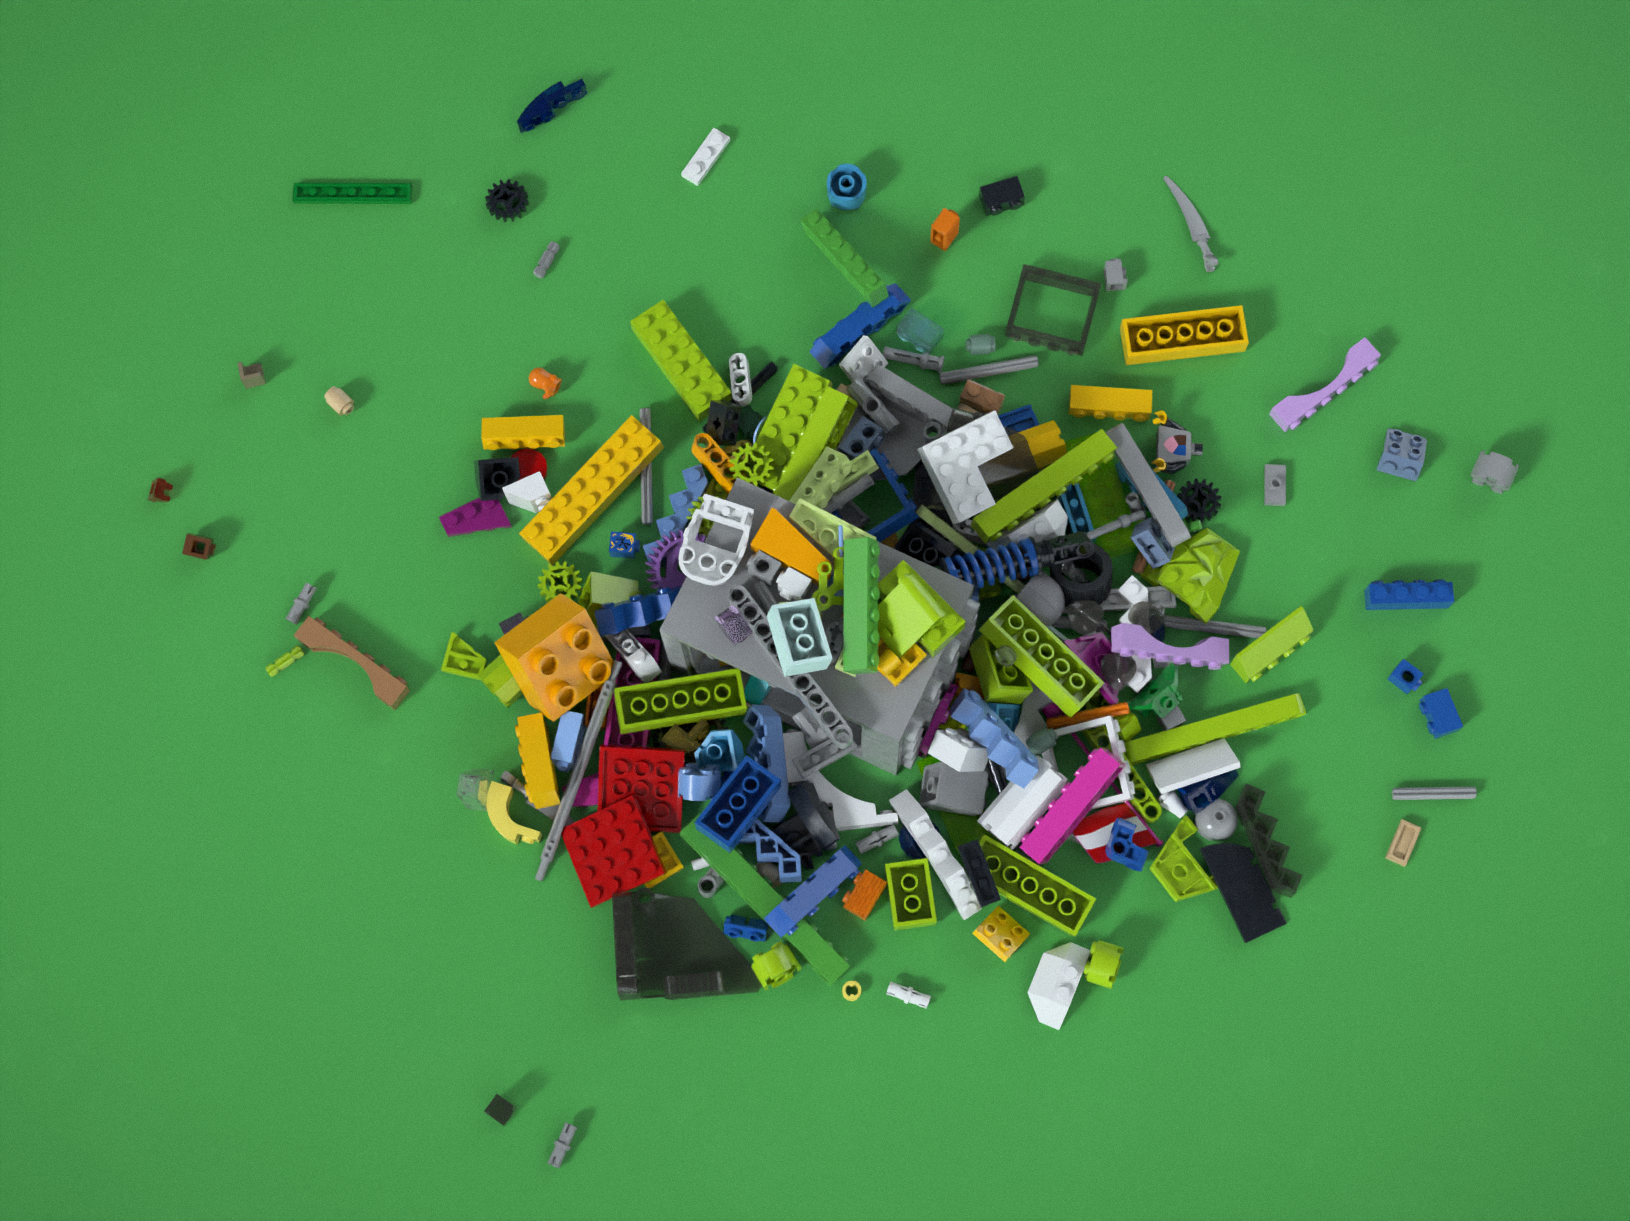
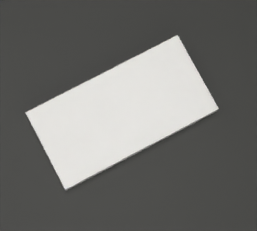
(1192, 766)

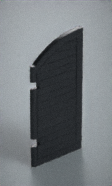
(1243, 889)

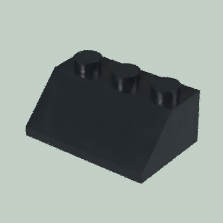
(925, 544)

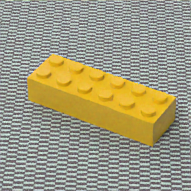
(1184, 335)

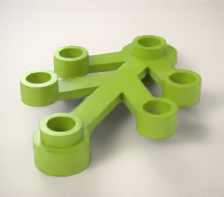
(838, 582)

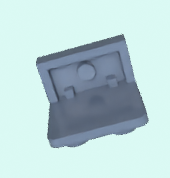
(1402, 454)

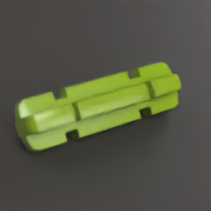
(284, 661)

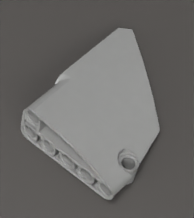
(916, 412)

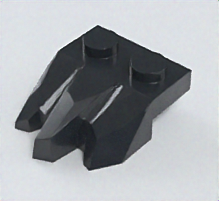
(799, 839)

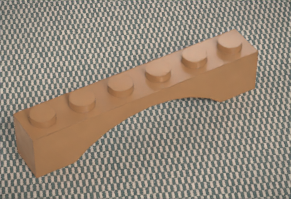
(320, 639)

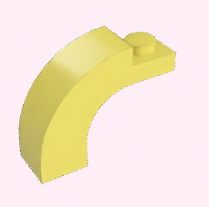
(498, 804)

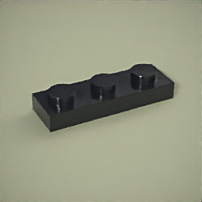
(978, 873)

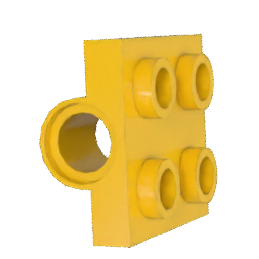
(896, 668)
(668, 857)
(1001, 933)

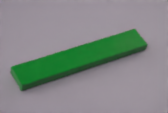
(352, 193)

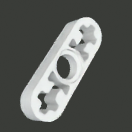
(746, 384)

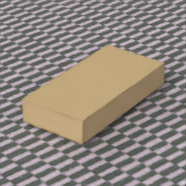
(1403, 842)

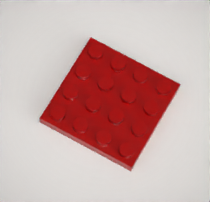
(648, 775)
(613, 851)

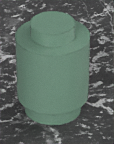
(980, 344)
(1042, 740)

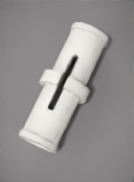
(908, 995)

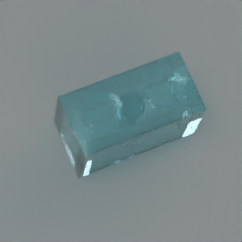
(919, 331)

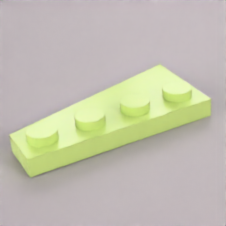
(823, 526)

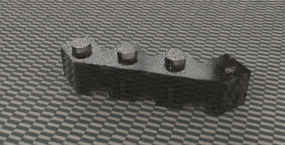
(1269, 852)

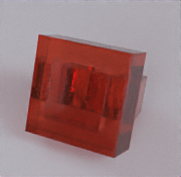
(157, 490)

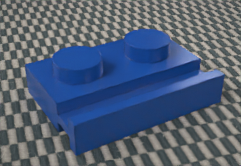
(1019, 419)

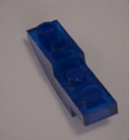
(543, 106)

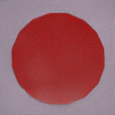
(531, 462)

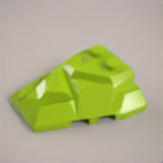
(1197, 572)

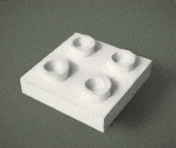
(862, 360)

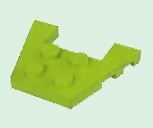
(1177, 867)

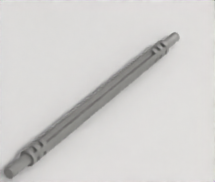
(578, 771)

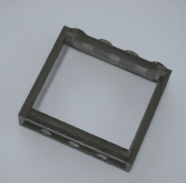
(1059, 281)

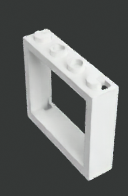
(1118, 749)

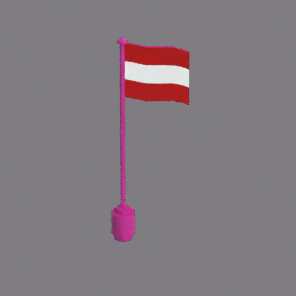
(1096, 829)

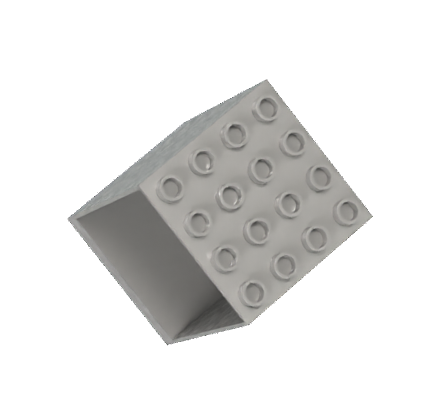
(882, 717)

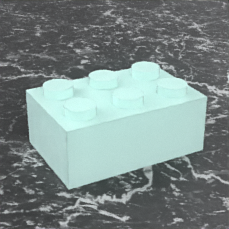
(799, 637)

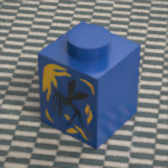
(623, 545)

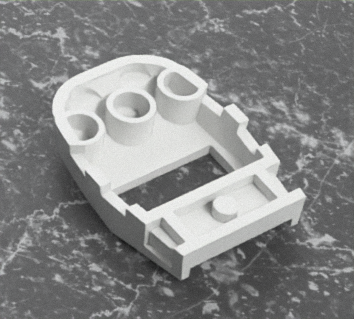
(706, 562)

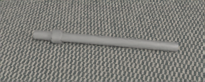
(1123, 521)

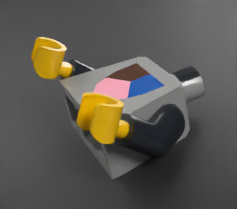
(1173, 445)

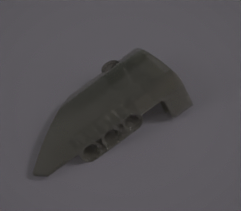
(674, 950)

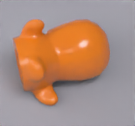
(546, 381)

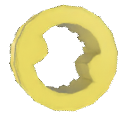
(852, 997)

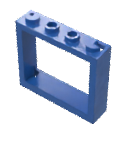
(901, 518)

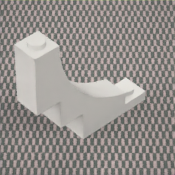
(847, 811)

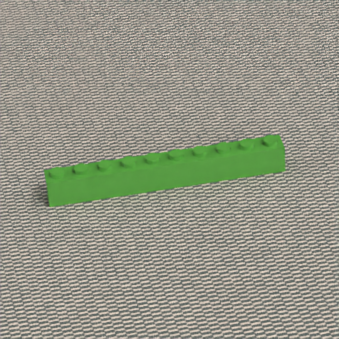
(763, 899)

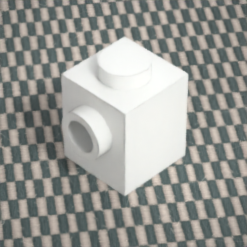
(793, 585)

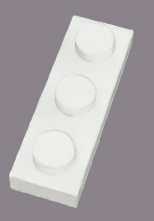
(705, 156)

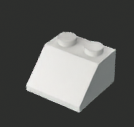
(528, 493)

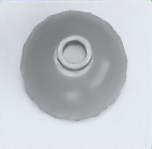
(1217, 821)

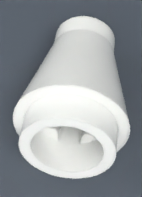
(1172, 803)

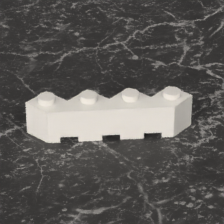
(1133, 593)

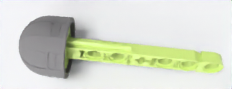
(1040, 595)

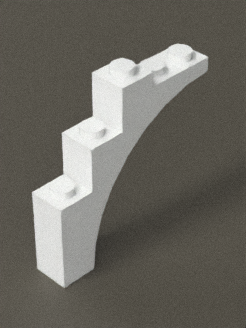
(937, 852)

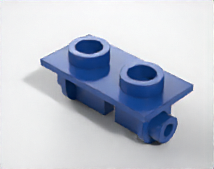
(735, 927)

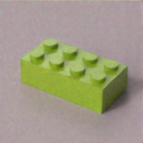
(934, 639)

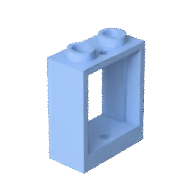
(568, 740)

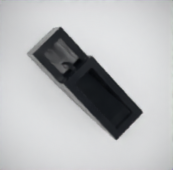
(814, 814)

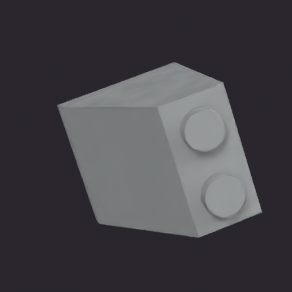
(953, 790)

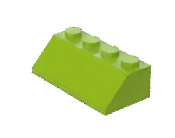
(1273, 645)

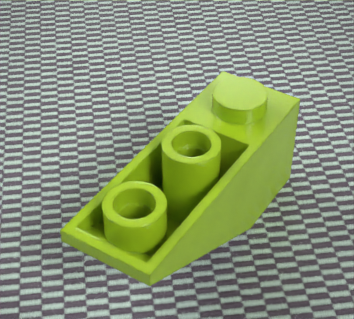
(1128, 722)

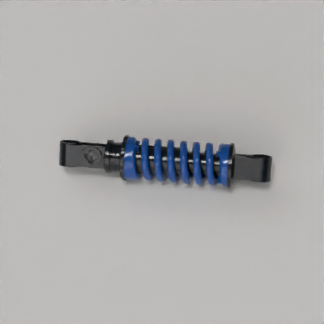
(1018, 558)

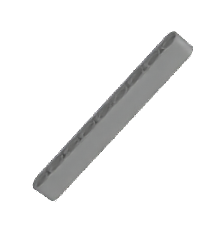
(804, 694)

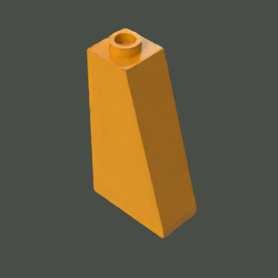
(788, 546)

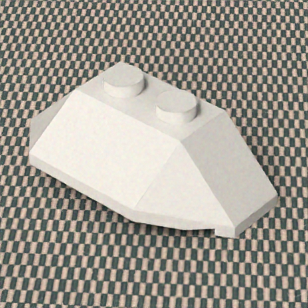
(1043, 524)
(1057, 982)

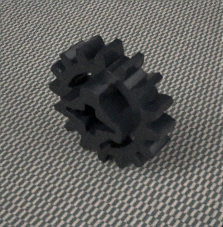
(505, 191)
(1207, 498)

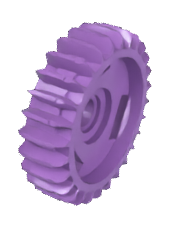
(670, 549)

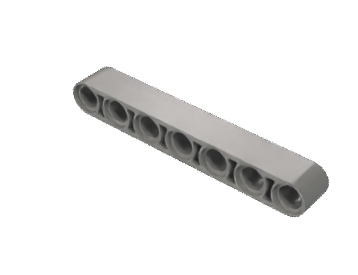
(1148, 486)

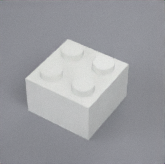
(958, 750)

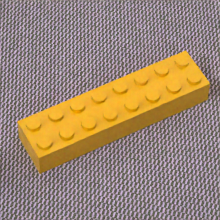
(591, 490)

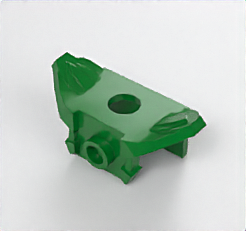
(1159, 694)

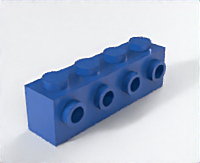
(1409, 595)

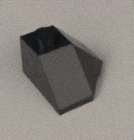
(495, 474)

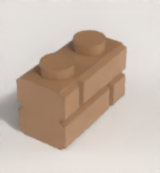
(981, 398)

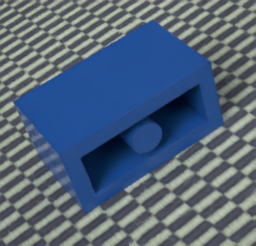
(1440, 713)

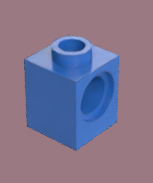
(1406, 668)

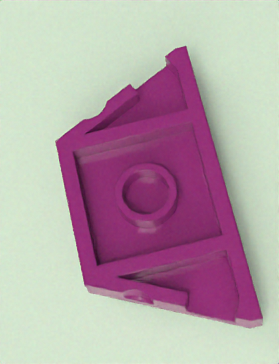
(1091, 651)
(940, 717)

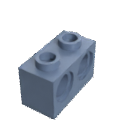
(857, 439)
(1152, 543)

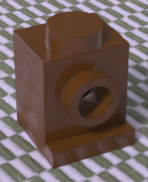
(191, 546)

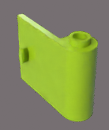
(907, 614)

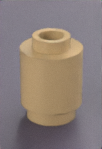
(339, 401)
(771, 871)

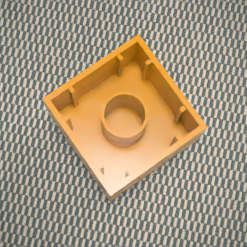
(556, 656)

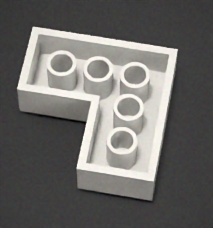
(954, 463)

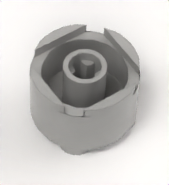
(1494, 471)

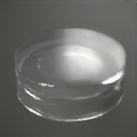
(1005, 655)

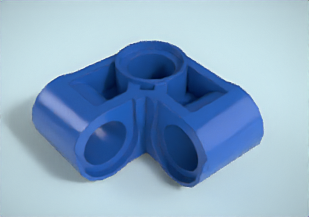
(1131, 855)

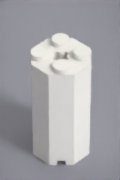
(1019, 808)

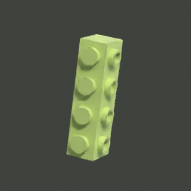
(823, 478)

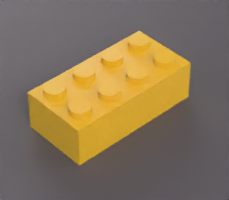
(537, 764)

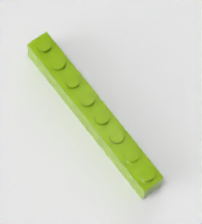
(1044, 486)

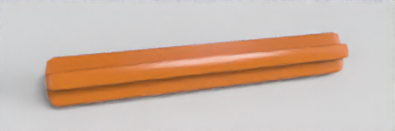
(1088, 715)

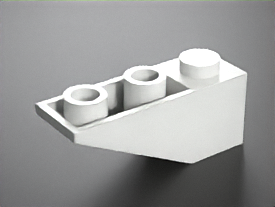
(635, 655)

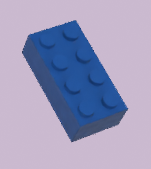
(738, 804)

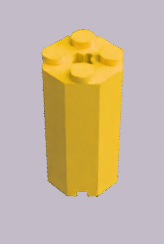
(1045, 443)

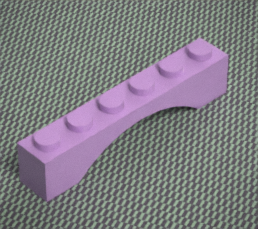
(1293, 409)
(1134, 640)

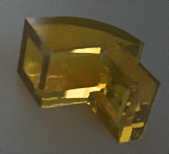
(679, 740)

